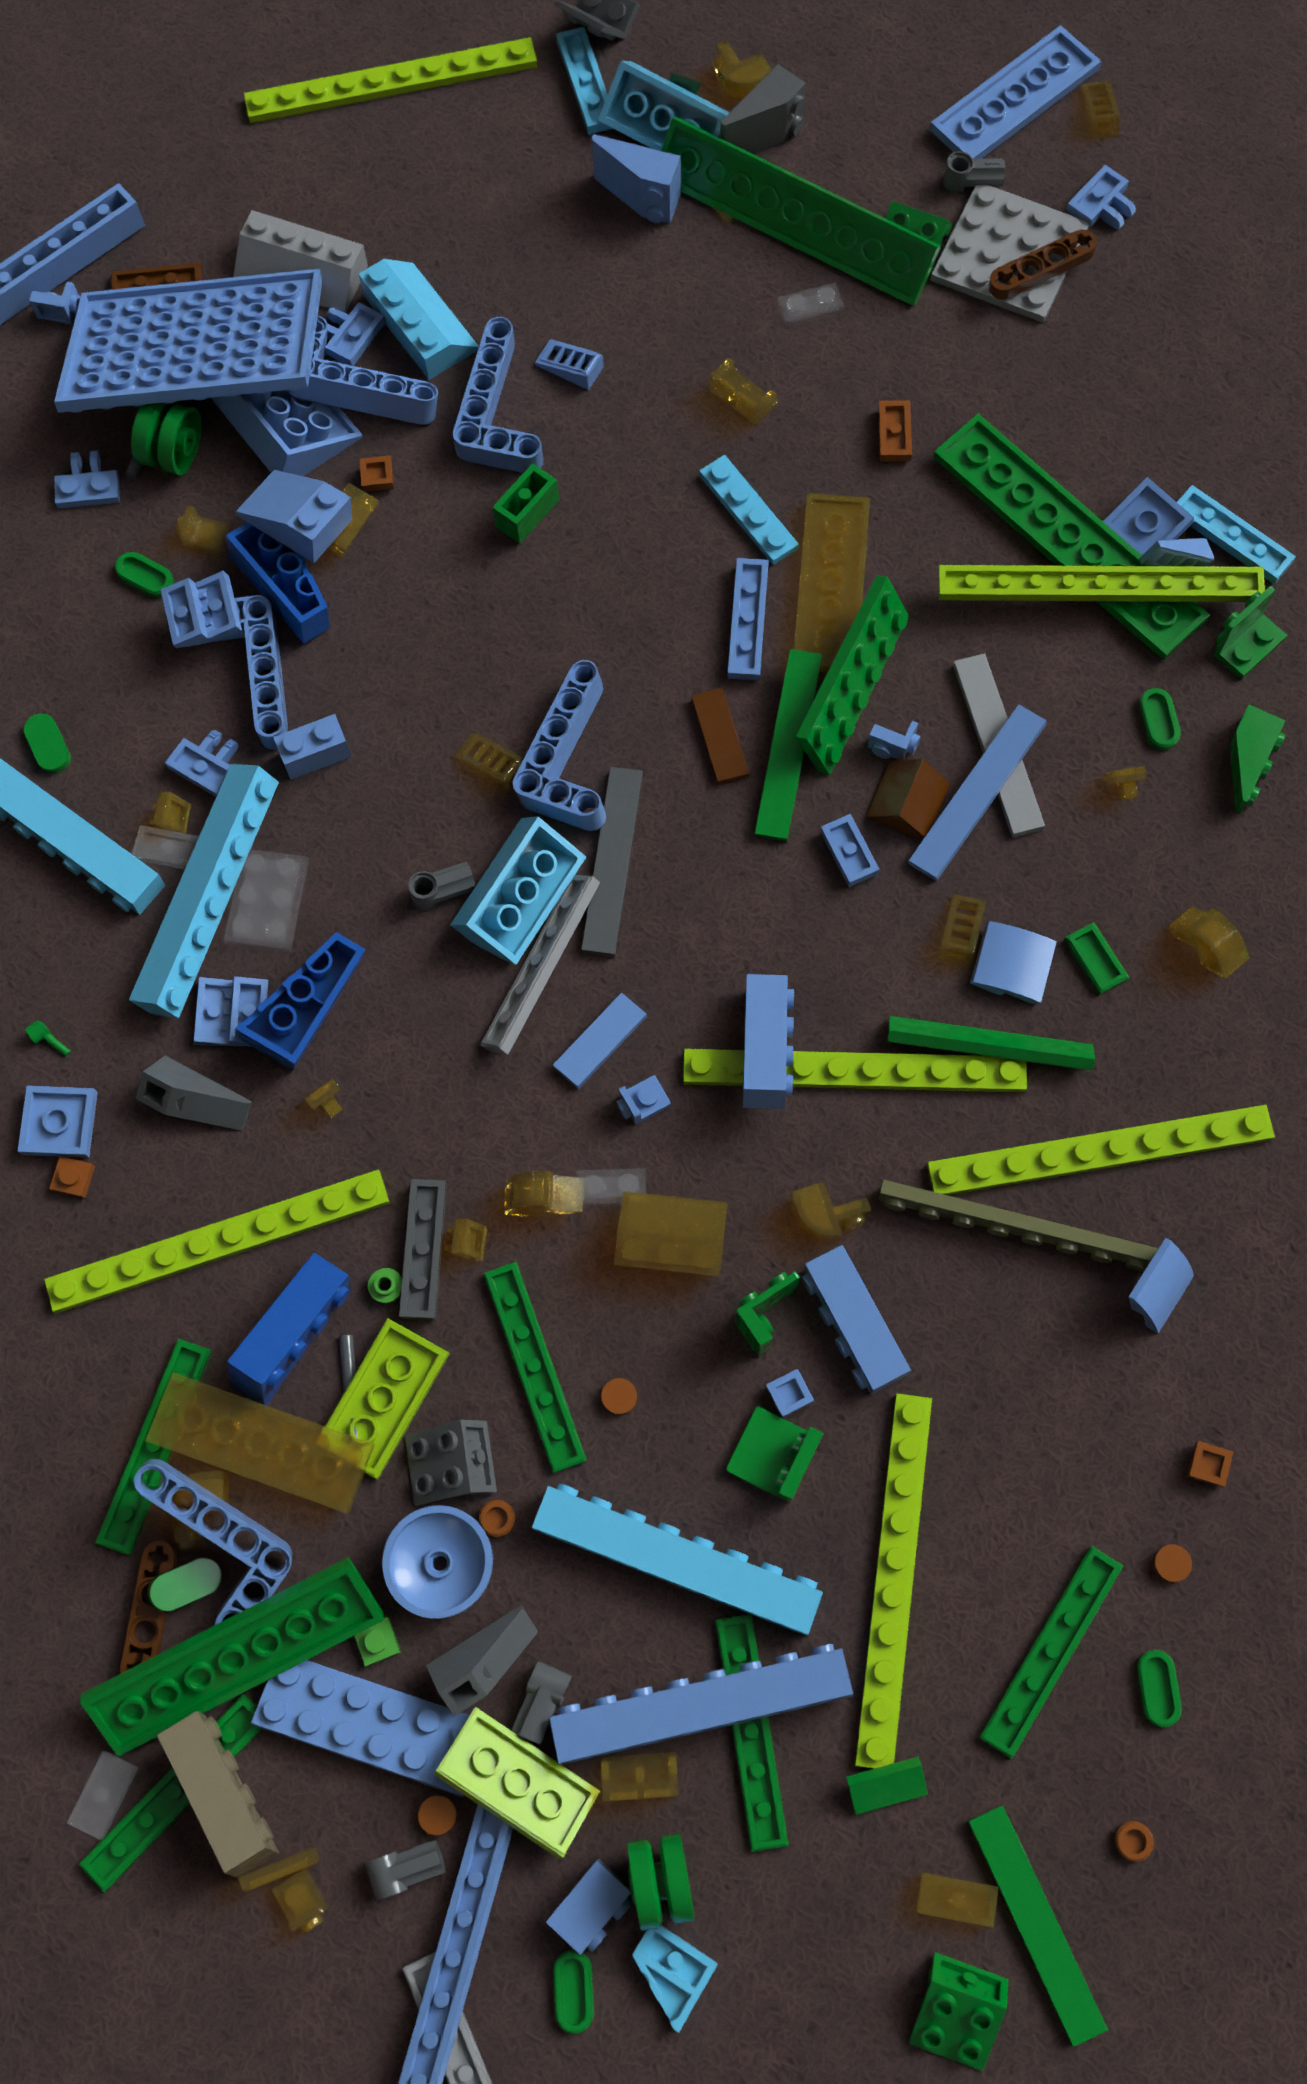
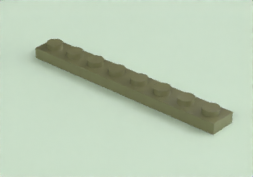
(1001, 1222)

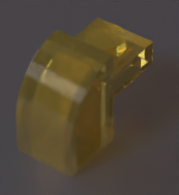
(736, 76)
(1214, 938)
(542, 1191)
(820, 1218)
(215, 1482)

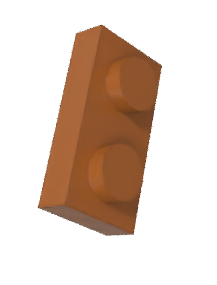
(895, 431)

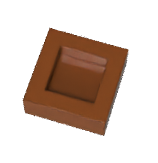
(376, 473)
(72, 1177)
(1210, 1464)

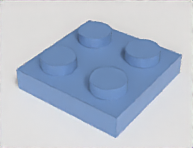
(1148, 517)
(57, 1121)

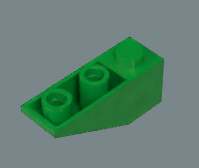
(1249, 753)

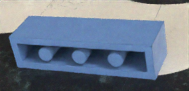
(766, 1041)
(856, 1320)

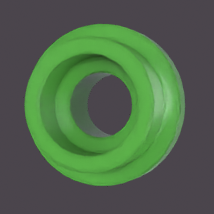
(389, 1295)

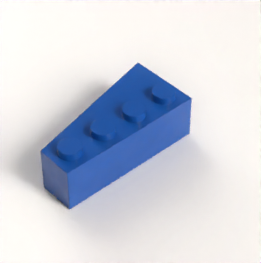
(281, 578)
(297, 1009)
(287, 1329)

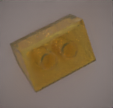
(671, 1233)

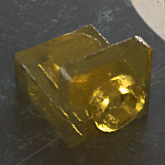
(201, 532)
(301, 1901)

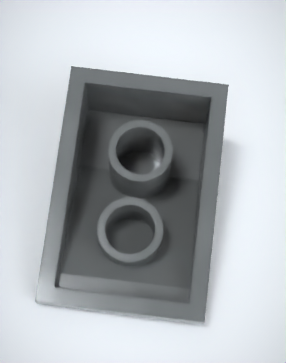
(767, 113)

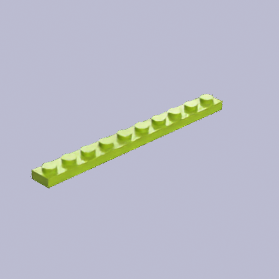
(390, 80)
(1099, 583)
(868, 1071)
(1101, 1150)
(216, 1241)
(893, 1582)

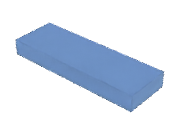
(599, 1040)

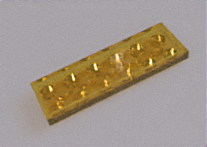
(831, 572)
(260, 1443)

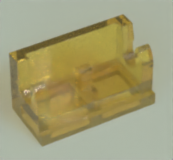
(742, 393)
(361, 506)
(639, 1776)

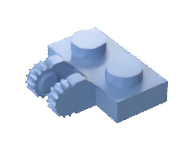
(1098, 196)
(354, 334)
(87, 488)
(199, 765)

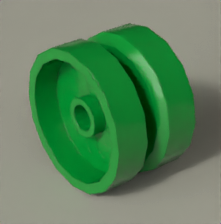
(166, 436)
(660, 1881)

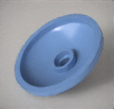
(411, 1558)

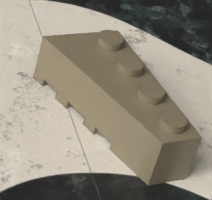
(217, 1795)

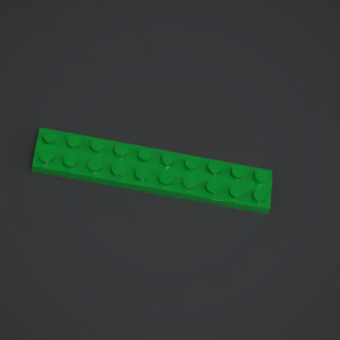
(801, 213)
(1059, 526)

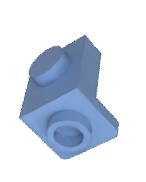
(892, 744)

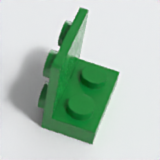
(919, 222)
(1248, 636)
(757, 1328)
(774, 1454)
(960, 2012)

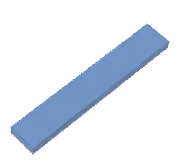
(977, 792)

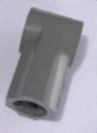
(965, 172)
(443, 883)
(543, 1696)
(397, 1871)

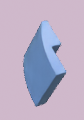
(201, 610)
(1013, 962)
(223, 1006)
(1161, 1285)

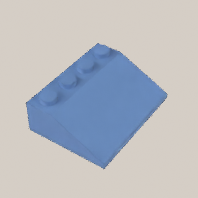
(289, 431)

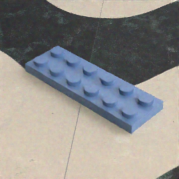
(1016, 94)
(360, 1721)

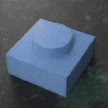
(789, 1393)

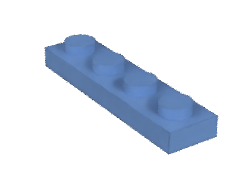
(748, 619)

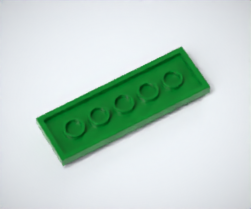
(853, 675)

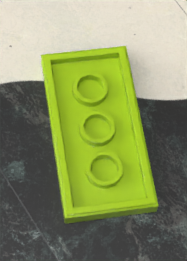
(388, 1391)
(517, 1783)

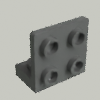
(602, 17)
(450, 1461)

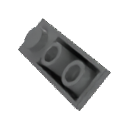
(191, 1096)
(478, 1663)

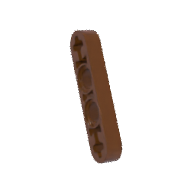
(1040, 261)
(142, 1611)

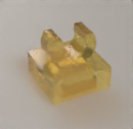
(1126, 781)
(171, 813)
(324, 1097)
(468, 1239)

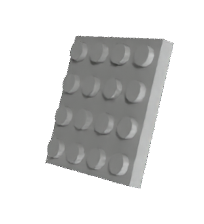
(996, 231)

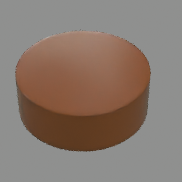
(619, 1396)
(497, 1518)
(1172, 1563)
(437, 1815)
(1133, 1841)

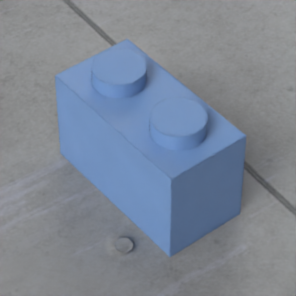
(312, 746)
(590, 1907)

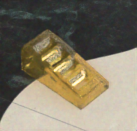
(1098, 124)
(503, 780)
(960, 950)

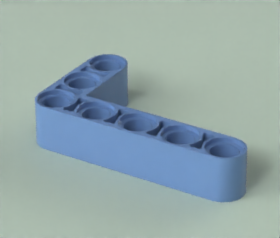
(365, 388)
(484, 403)
(259, 660)
(558, 751)
(223, 1535)

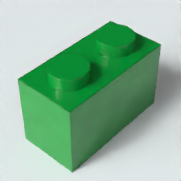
(526, 503)

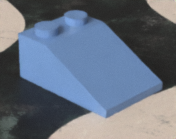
(639, 176)
(298, 512)

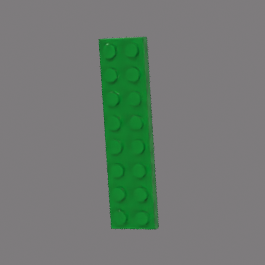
(232, 1656)

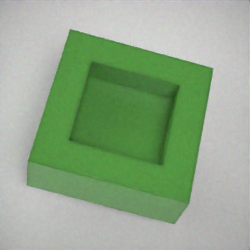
(377, 1643)

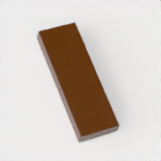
(156, 276)
(720, 736)

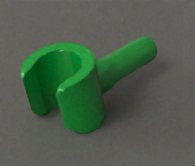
(38, 1031)

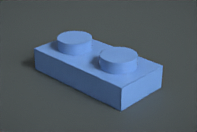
(849, 850)

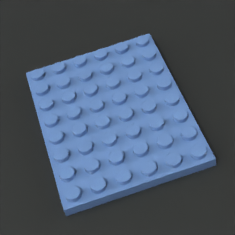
(191, 341)

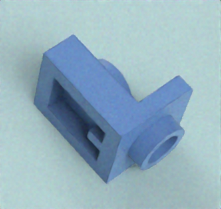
(56, 307)
(642, 1100)

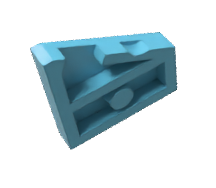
(673, 1971)

